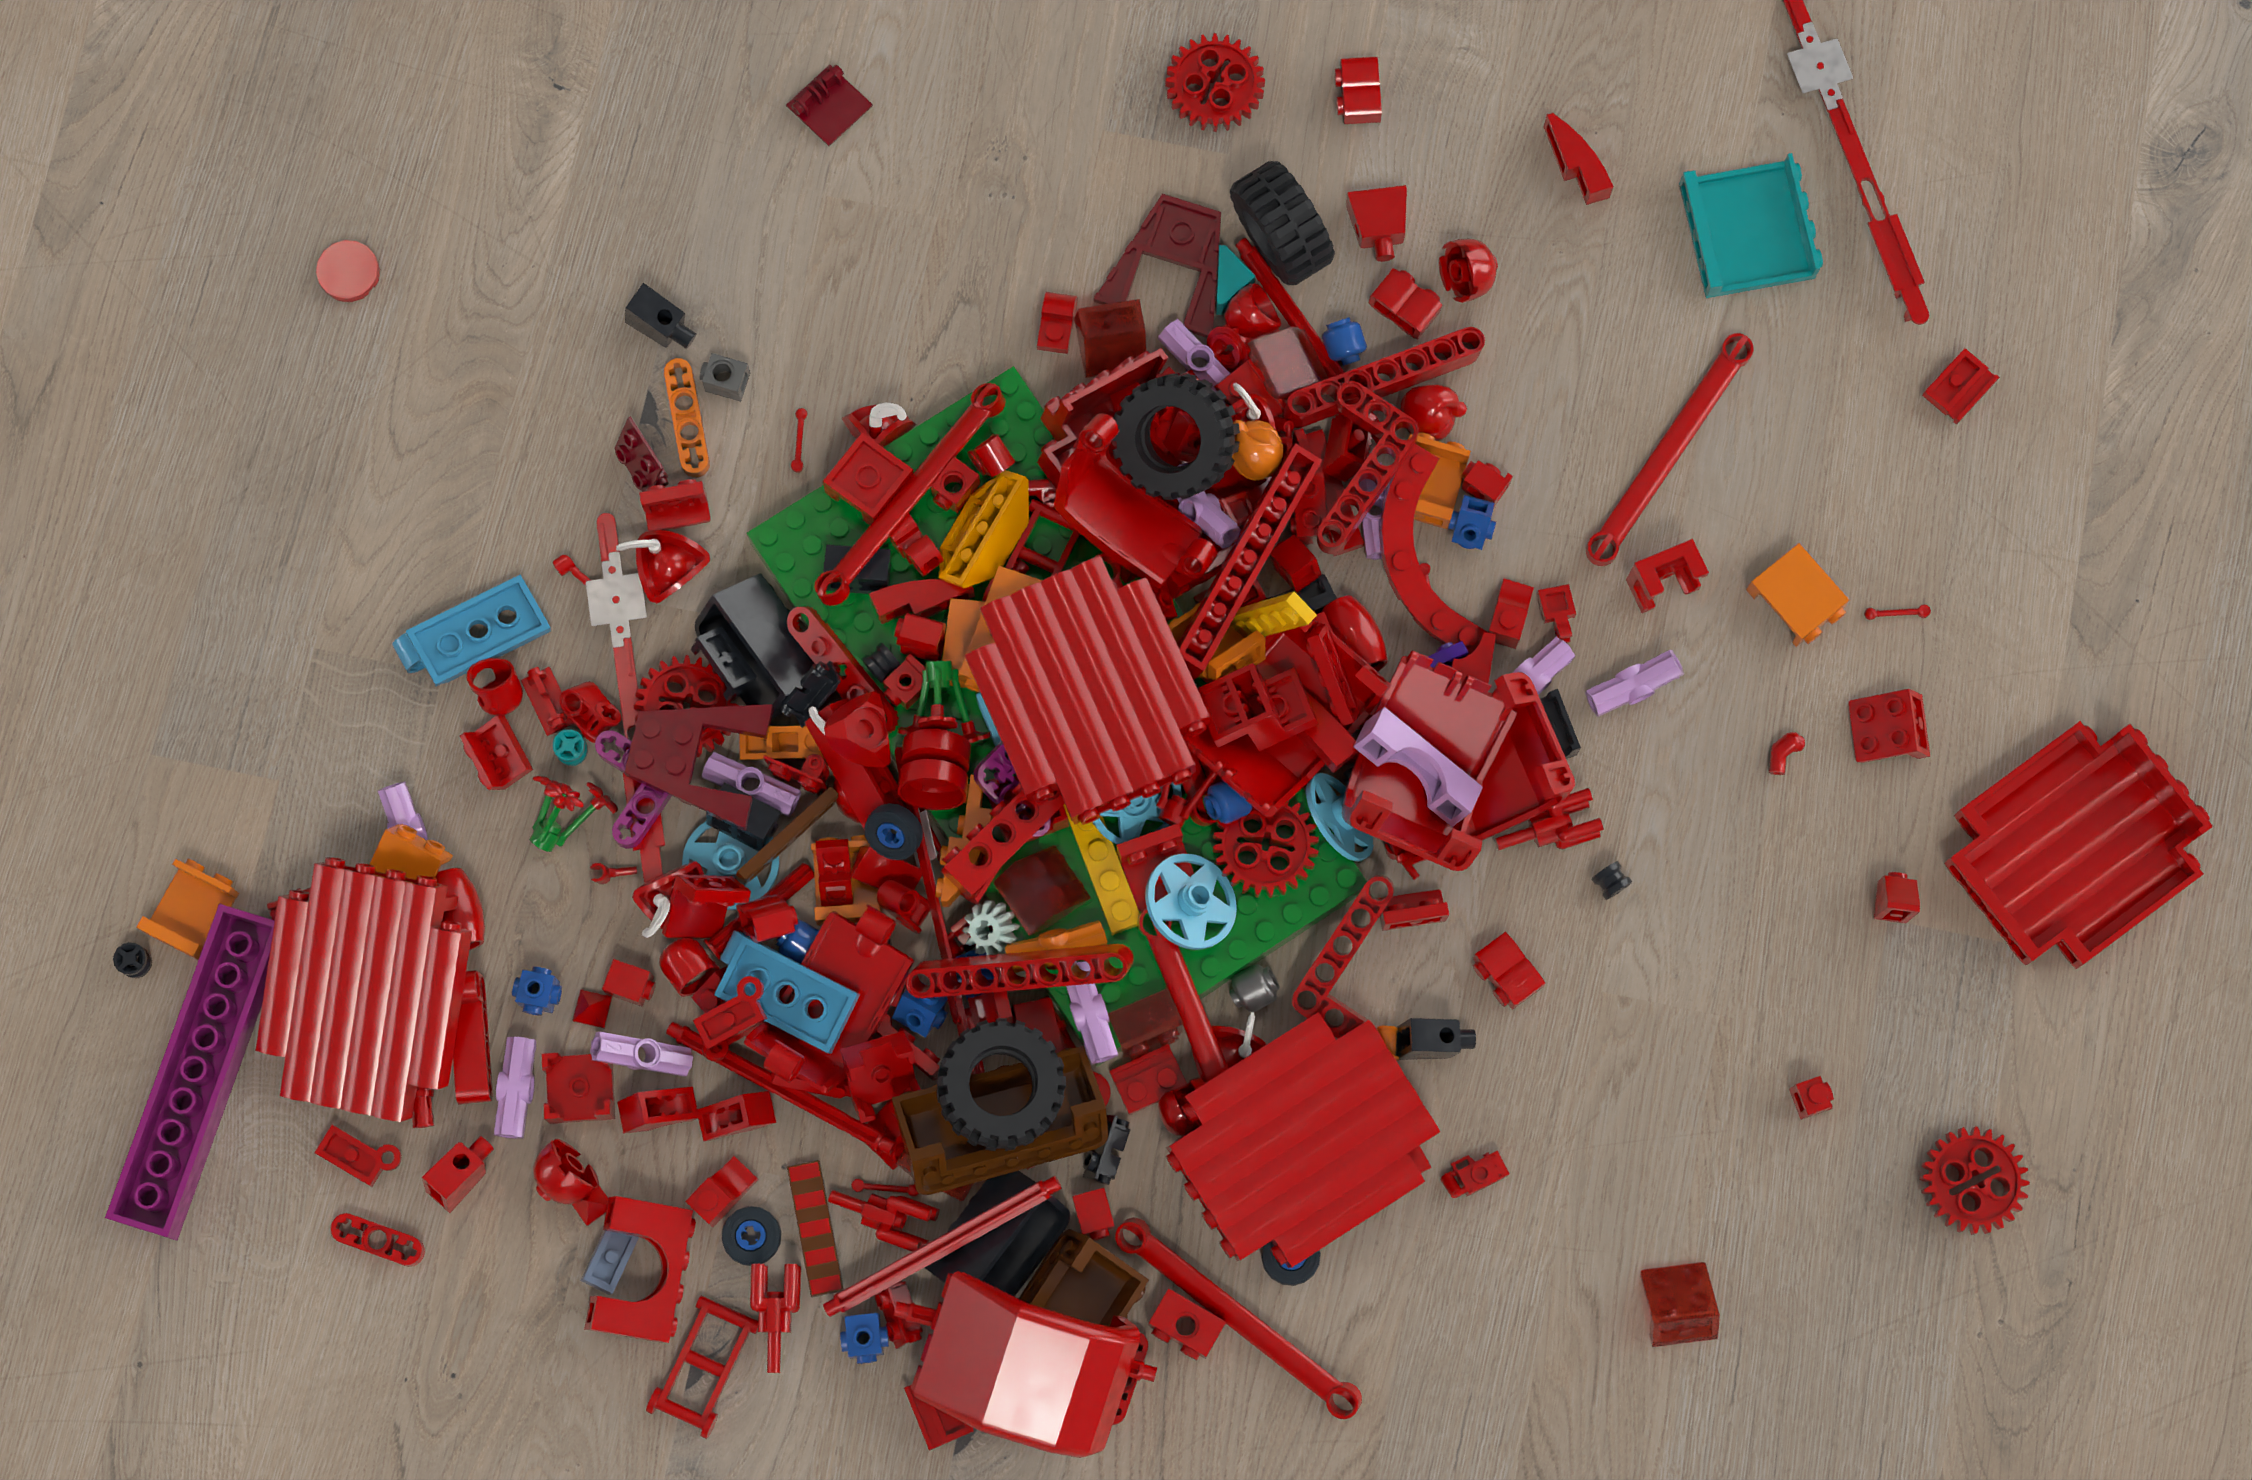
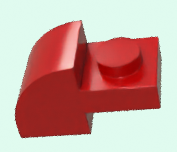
(1056, 322)

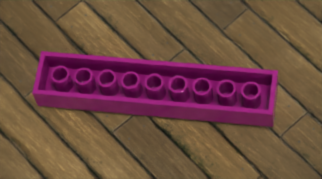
(195, 1076)

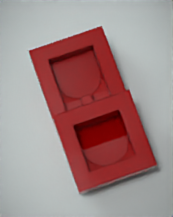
(834, 872)

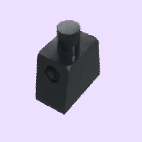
(649, 309)
(1421, 1039)

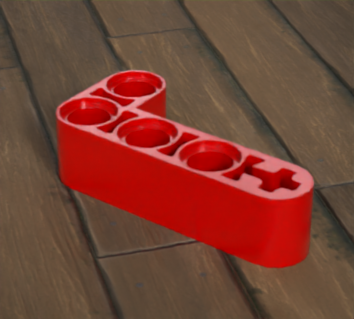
(472, 1044)

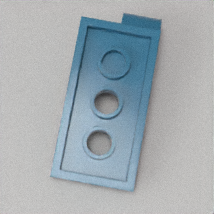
(445, 641)
(777, 971)

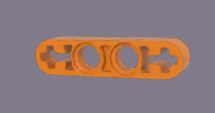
(686, 417)

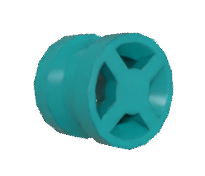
(565, 742)

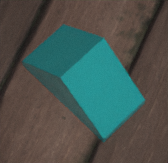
(1231, 278)

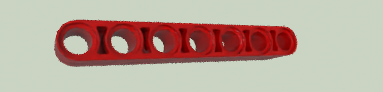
(1394, 367)
(1032, 962)

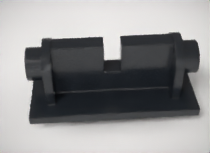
(820, 683)
(1100, 1162)

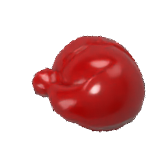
(1252, 313)
(1433, 409)

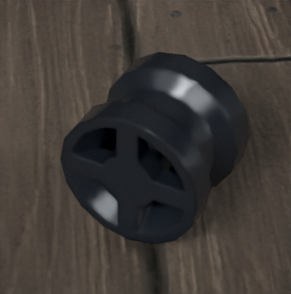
(880, 662)
(1611, 880)
(127, 955)

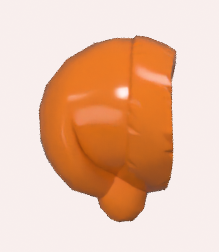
(1258, 451)

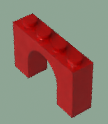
(668, 1232)

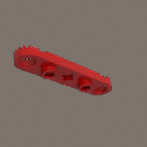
(825, 646)

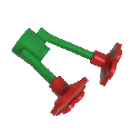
(938, 676)

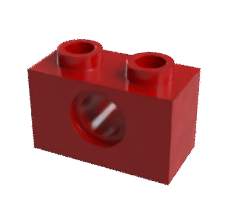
(1176, 1307)

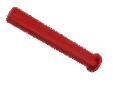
(784, 890)

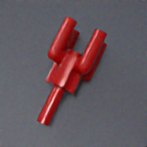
(1556, 825)
(888, 1216)
(775, 1307)

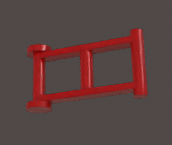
(1032, 557)
(707, 1420)

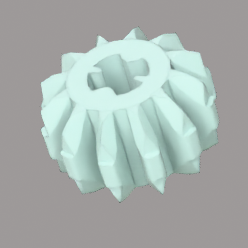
(984, 916)

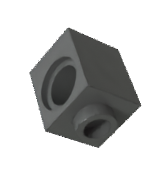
(731, 388)

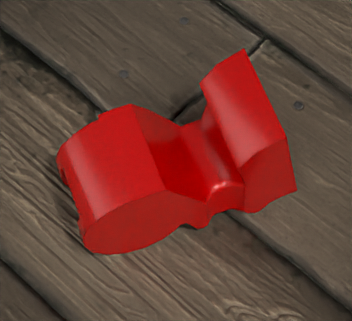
(915, 547)

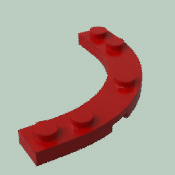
(1401, 559)

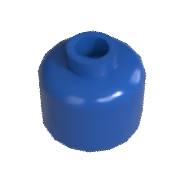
(1344, 341)
(1225, 803)
(798, 943)

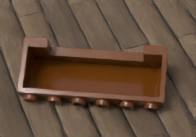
(947, 1161)
(1084, 1281)

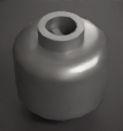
(1254, 988)

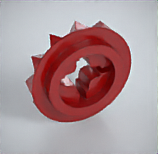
(1223, 336)

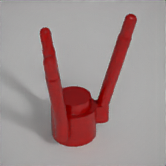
(1178, 809)

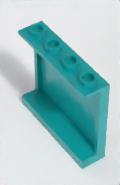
(1750, 227)

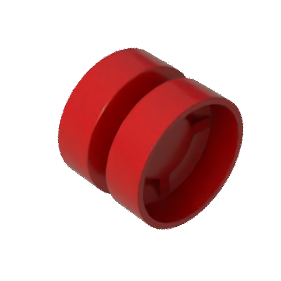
(934, 769)

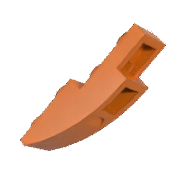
(781, 743)
(974, 815)

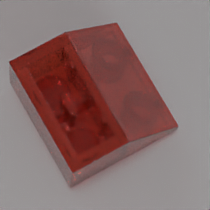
(1109, 335)
(1286, 362)
(1041, 889)

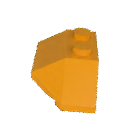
(986, 530)

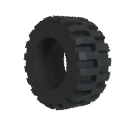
(1282, 222)
(1215, 429)
(1009, 1040)

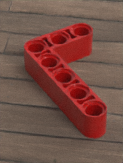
(1371, 468)
(1339, 961)

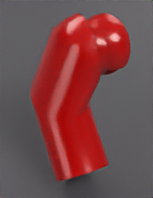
(1786, 745)

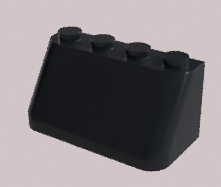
(759, 630)
(1012, 1250)

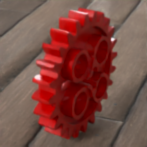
(1190, 70)
(693, 680)
(1260, 873)
(1988, 1206)

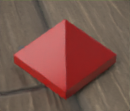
(592, 1009)
(592, 1206)

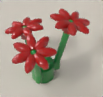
(546, 830)

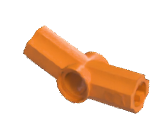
(1084, 935)

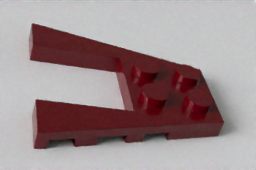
(1179, 235)
(667, 749)

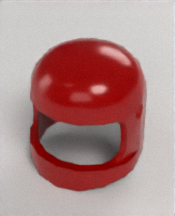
(501, 694)
(684, 961)
(1171, 1110)

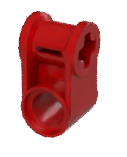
(991, 456)
(589, 709)
(904, 904)

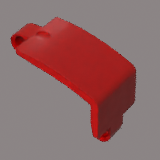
(1122, 520)
(858, 960)

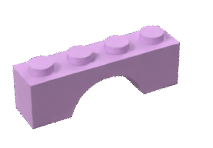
(1447, 787)

